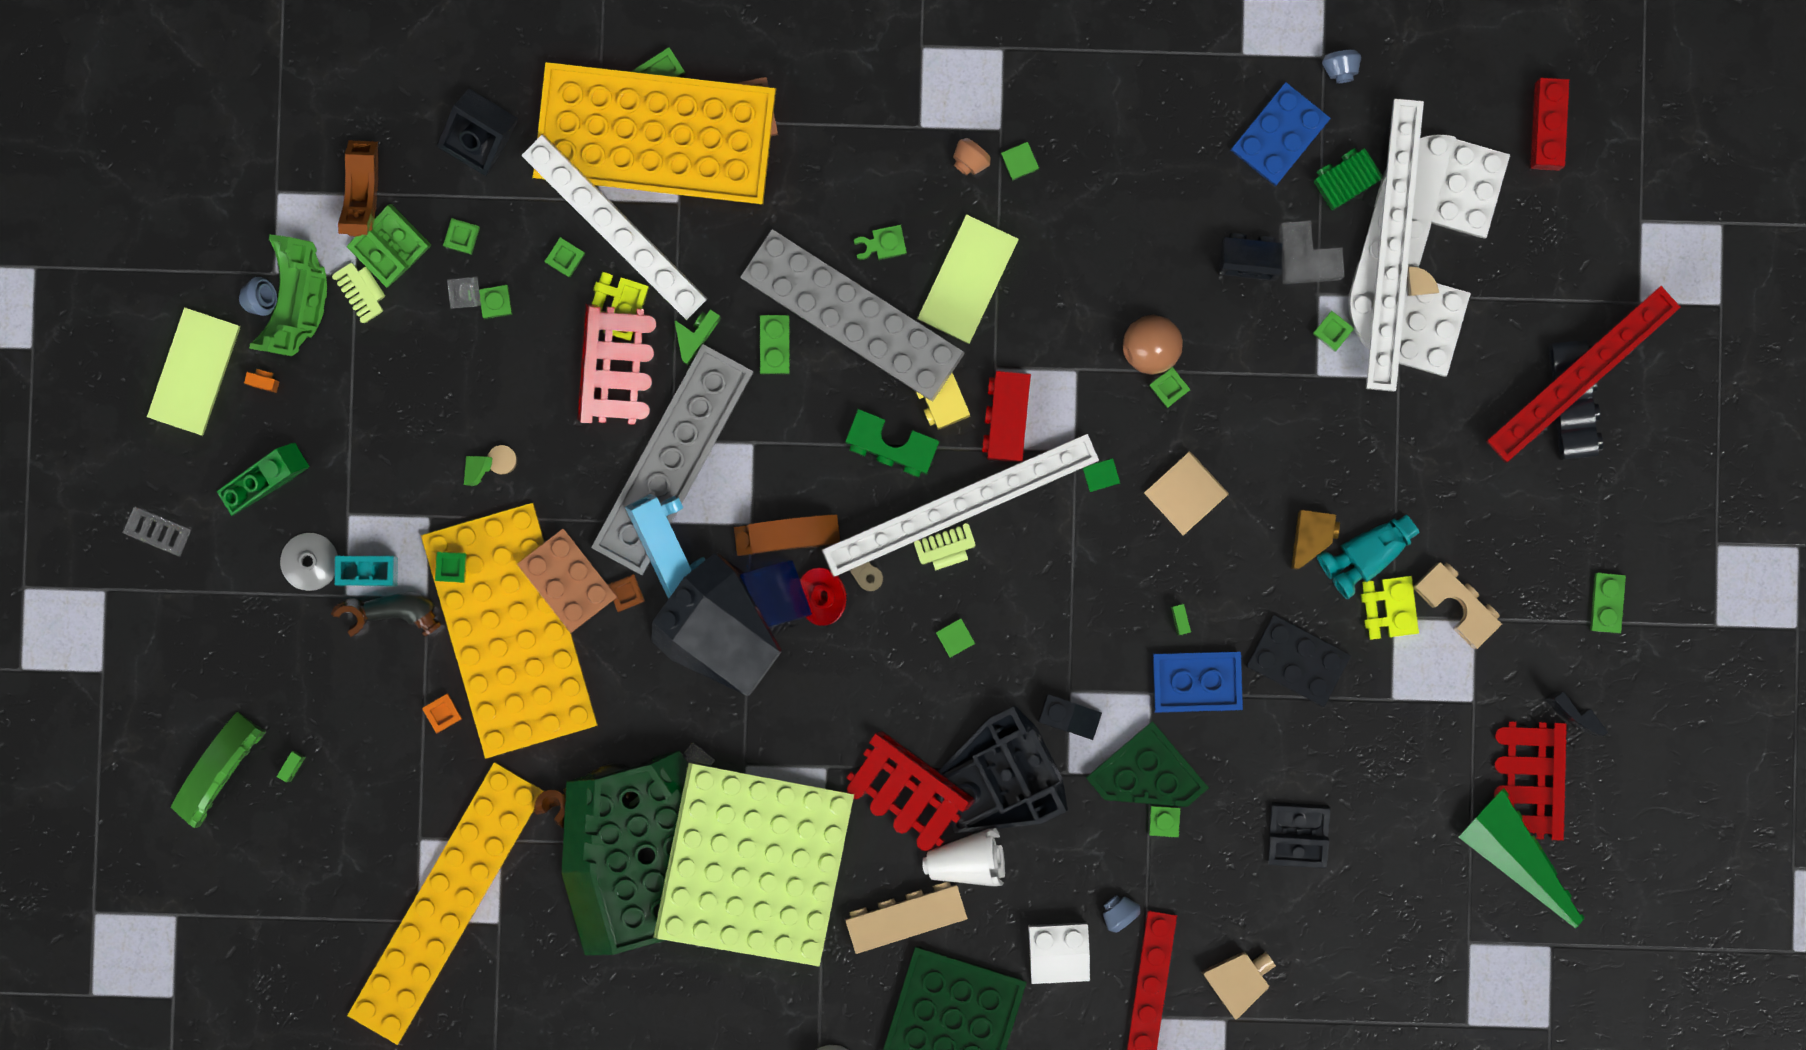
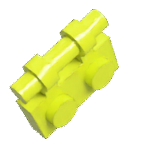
(626, 296)
(1399, 607)

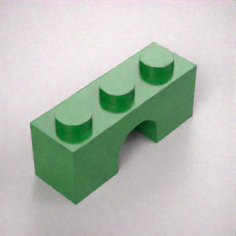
(914, 455)

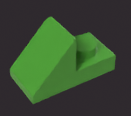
(691, 342)

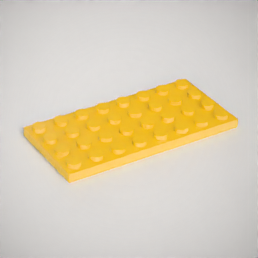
(659, 131)
(506, 638)

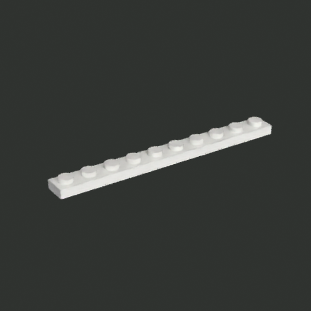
(1394, 245)
(960, 505)

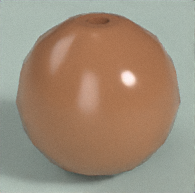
(1152, 344)

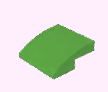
(389, 246)

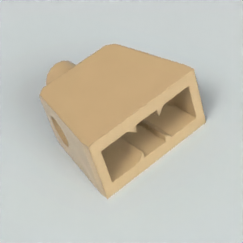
(1239, 981)

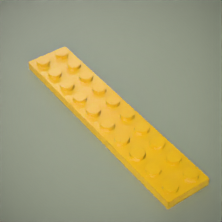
(445, 903)

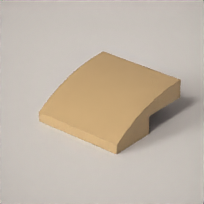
(1186, 493)

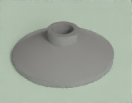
(323, 566)

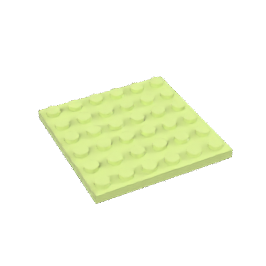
(753, 865)

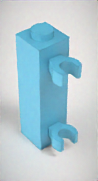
(659, 539)

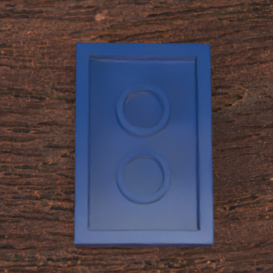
(1280, 134)
(1197, 682)

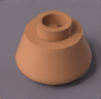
(970, 157)

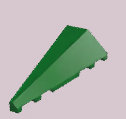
(1508, 845)

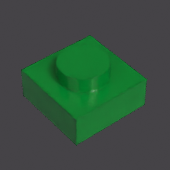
(451, 567)

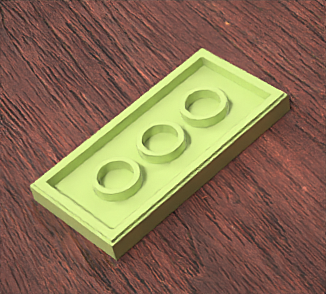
(967, 279)
(193, 371)

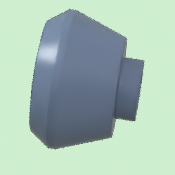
(1342, 65)
(258, 296)
(1120, 913)

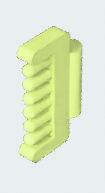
(367, 288)
(948, 554)

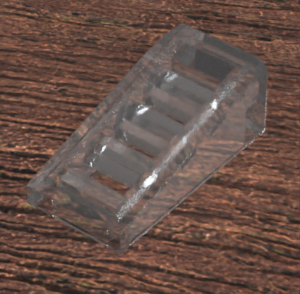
(164, 545)

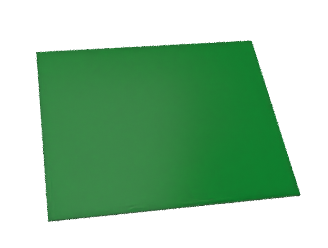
(1101, 475)

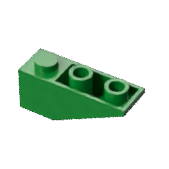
(263, 478)

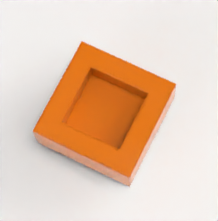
(262, 380)
(442, 713)

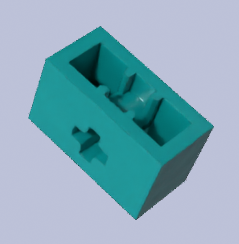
(366, 571)

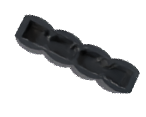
(1578, 423)

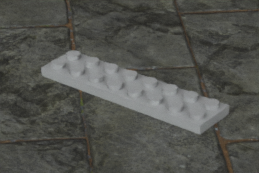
(852, 315)
(675, 450)

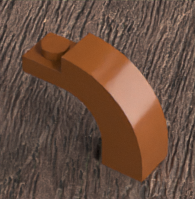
(360, 188)
(787, 534)

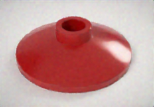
(815, 586)

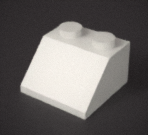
(1059, 953)

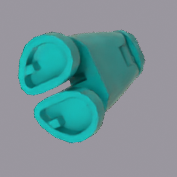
(1369, 554)

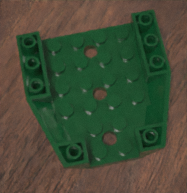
(601, 869)

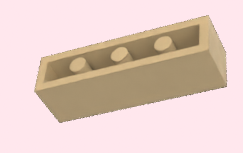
(906, 918)

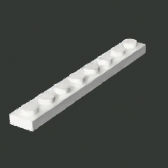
(614, 226)

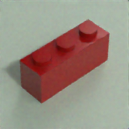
(1550, 124)
(1007, 416)

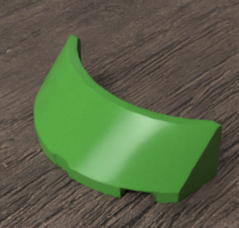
(299, 297)
(215, 768)

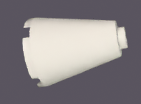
(968, 860)

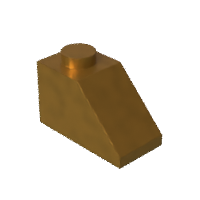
(1313, 535)

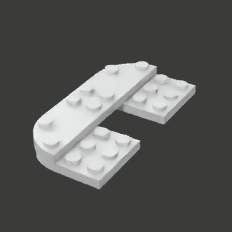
(1453, 190)

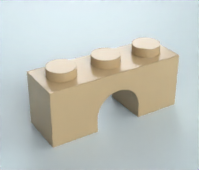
(1477, 621)

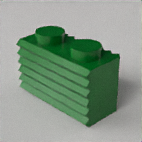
(1347, 178)

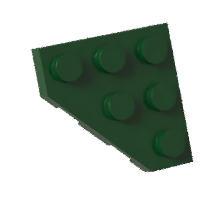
(1148, 772)

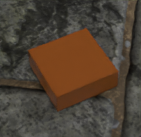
(627, 593)

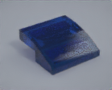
(777, 593)

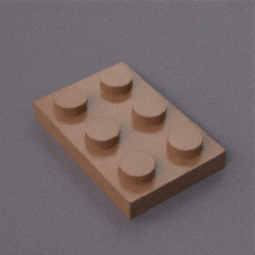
(566, 580)

